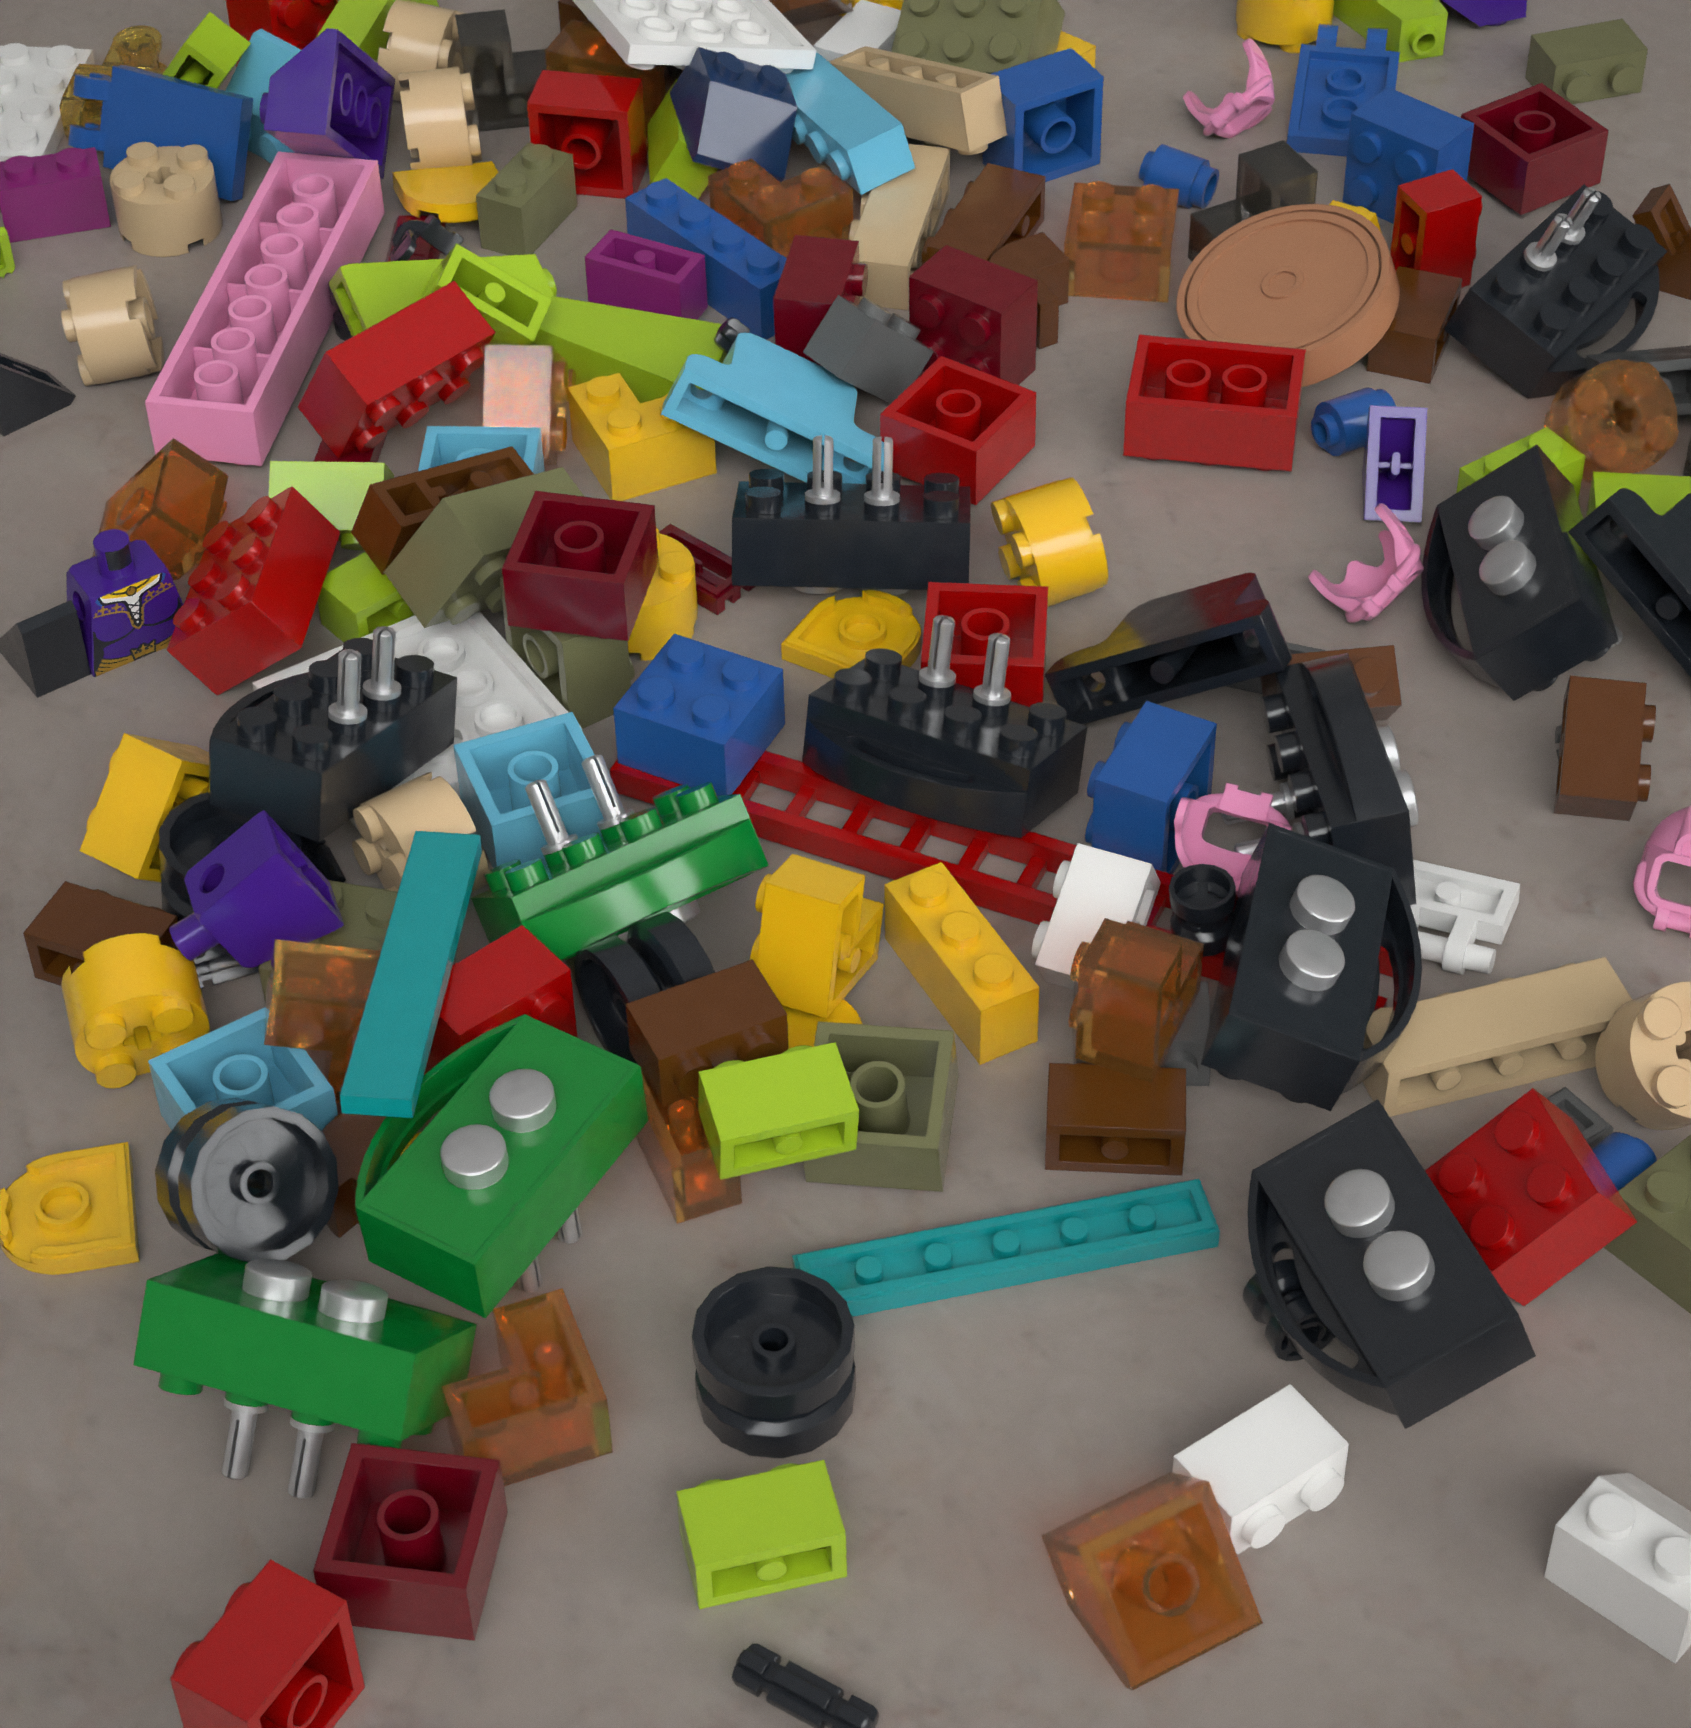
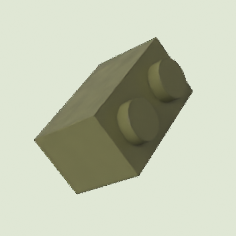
(1588, 61)
(526, 200)

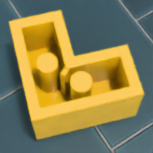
(631, 443)
(141, 789)
(815, 933)

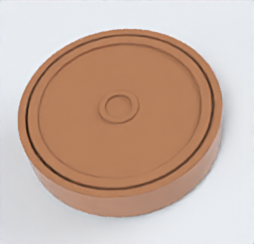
(1294, 281)

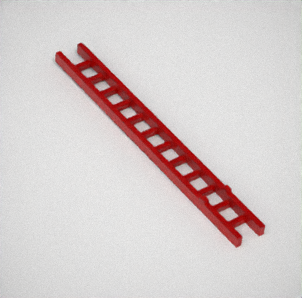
(894, 862)

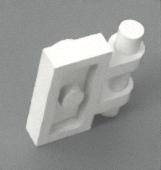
(1468, 909)

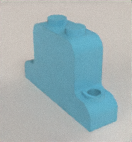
(772, 408)

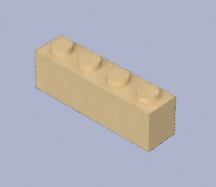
(930, 98)
(898, 222)
(1495, 1036)

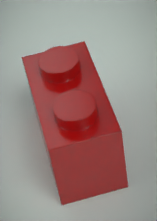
(1437, 225)

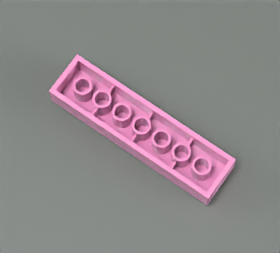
(265, 309)

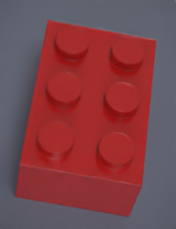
(396, 371)
(1214, 402)
(253, 590)

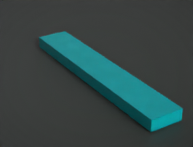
(411, 976)
(1017, 1248)

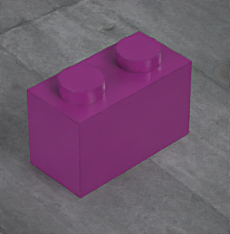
(52, 194)
(646, 276)

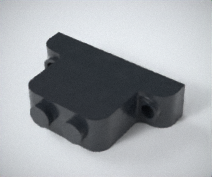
(1646, 563)
(1174, 651)

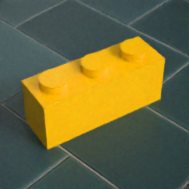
(961, 963)

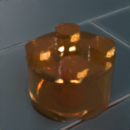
(1634, 401)

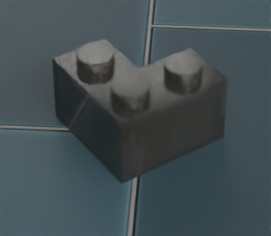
(498, 76)
(1265, 181)

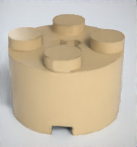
(419, 40)
(437, 118)
(166, 198)
(113, 324)
(392, 818)
(1647, 1058)

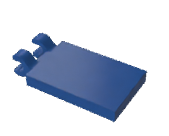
(1333, 85)
(167, 113)

